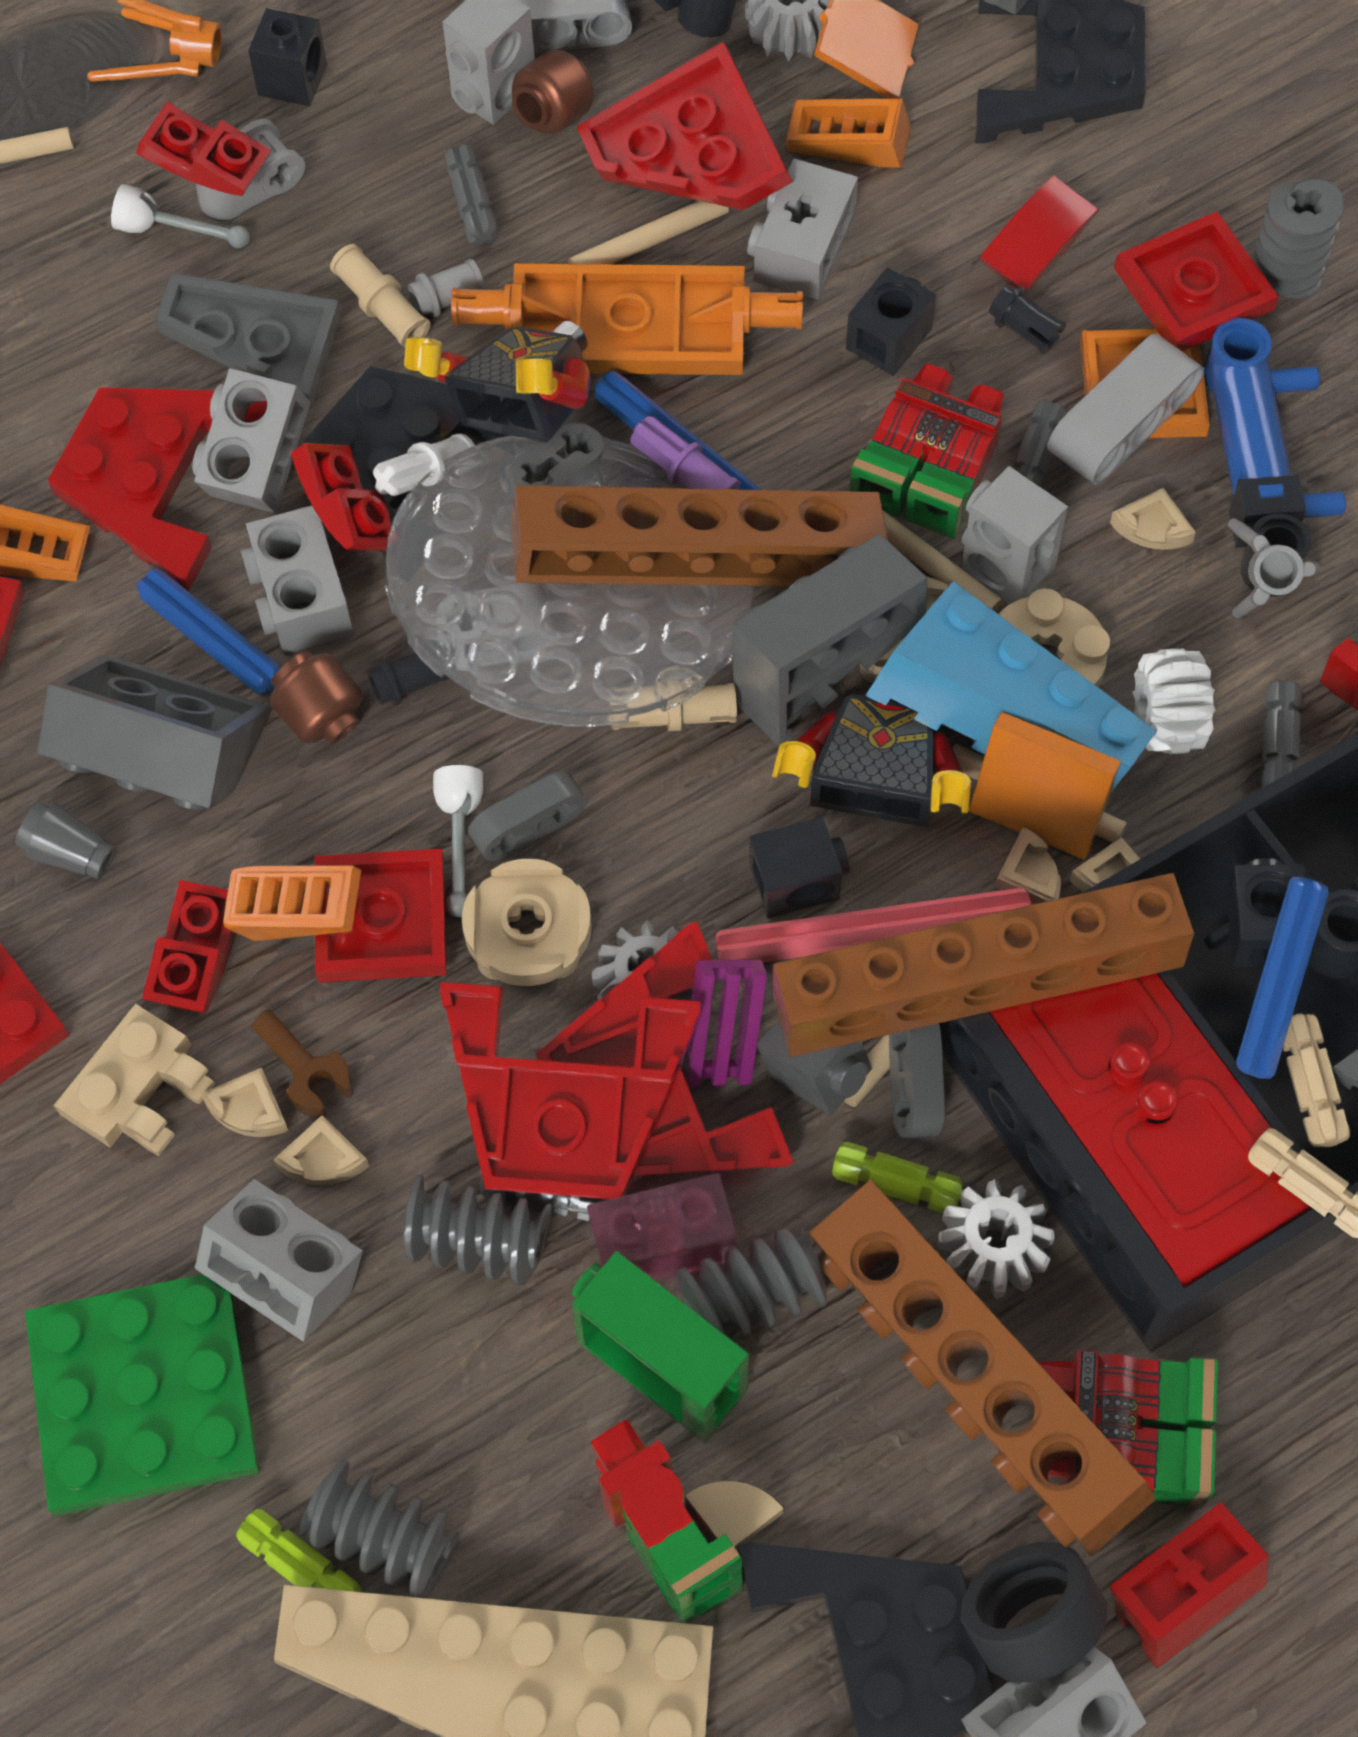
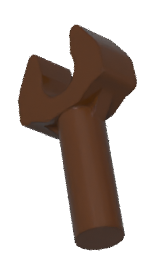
(305, 1067)

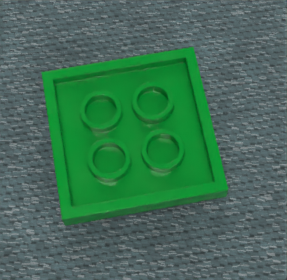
(140, 1393)

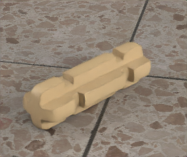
(1315, 1082)
(1307, 1179)

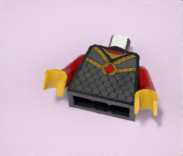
(516, 383)
(876, 763)

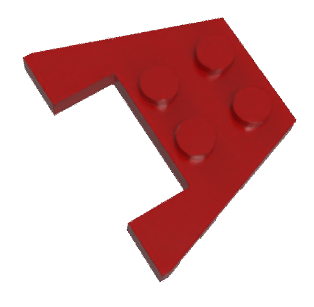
(129, 465)
(609, 1036)
(563, 1122)

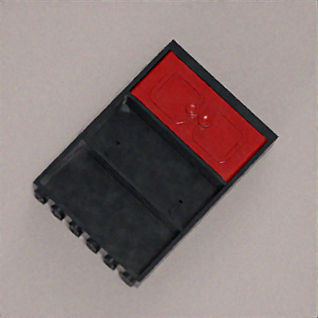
(1133, 1091)

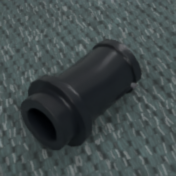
(1026, 318)
(400, 678)

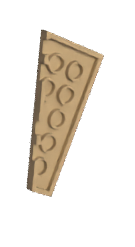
(499, 1667)

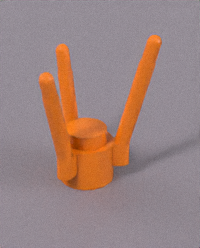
(191, 38)

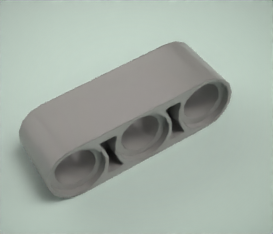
(578, 23)
(1125, 408)

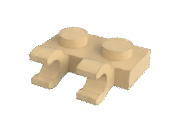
(124, 1075)

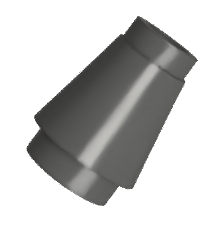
(63, 841)

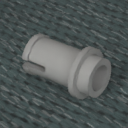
(435, 292)

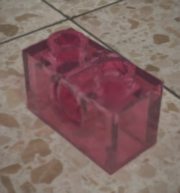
(665, 1226)

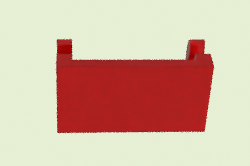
(1190, 1584)

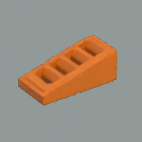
(864, 148)
(33, 525)
(255, 896)

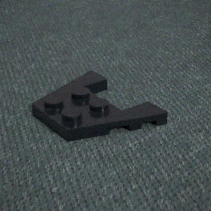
(1084, 66)
(385, 417)
(893, 1629)

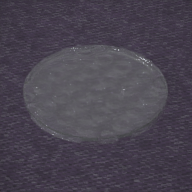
(545, 646)

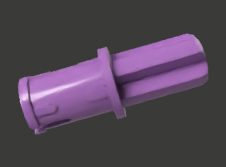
(678, 458)

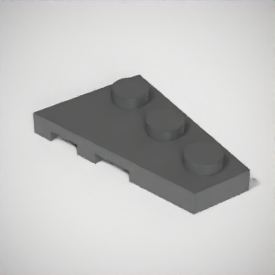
(252, 328)

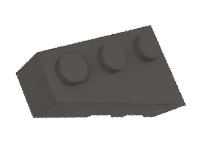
(820, 630)

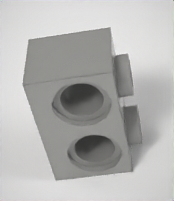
(484, 52)
(264, 441)
(1012, 535)
(296, 580)
(278, 1259)
(1076, 1703)

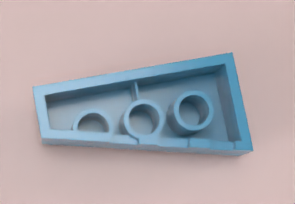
(973, 664)

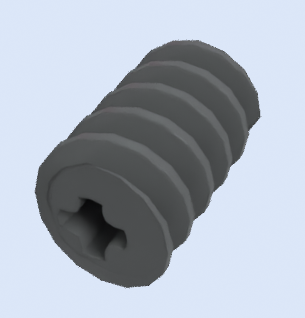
(1298, 236)
(474, 1232)
(754, 1284)
(379, 1531)

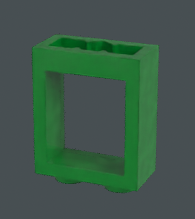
(659, 1345)

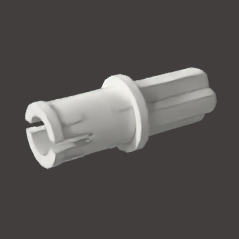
(405, 471)

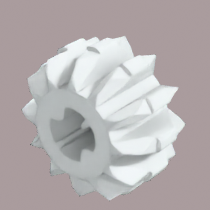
(1175, 699)
(1017, 1224)

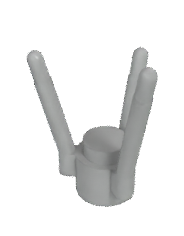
(1271, 569)

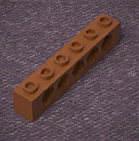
(685, 534)
(981, 964)
(1107, 1488)

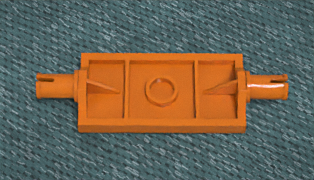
(637, 314)

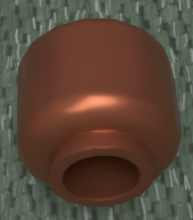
(552, 92)
(316, 698)

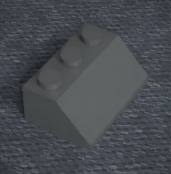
(150, 730)

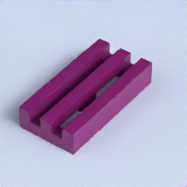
(722, 1066)

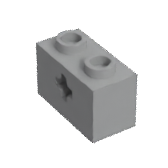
(804, 229)

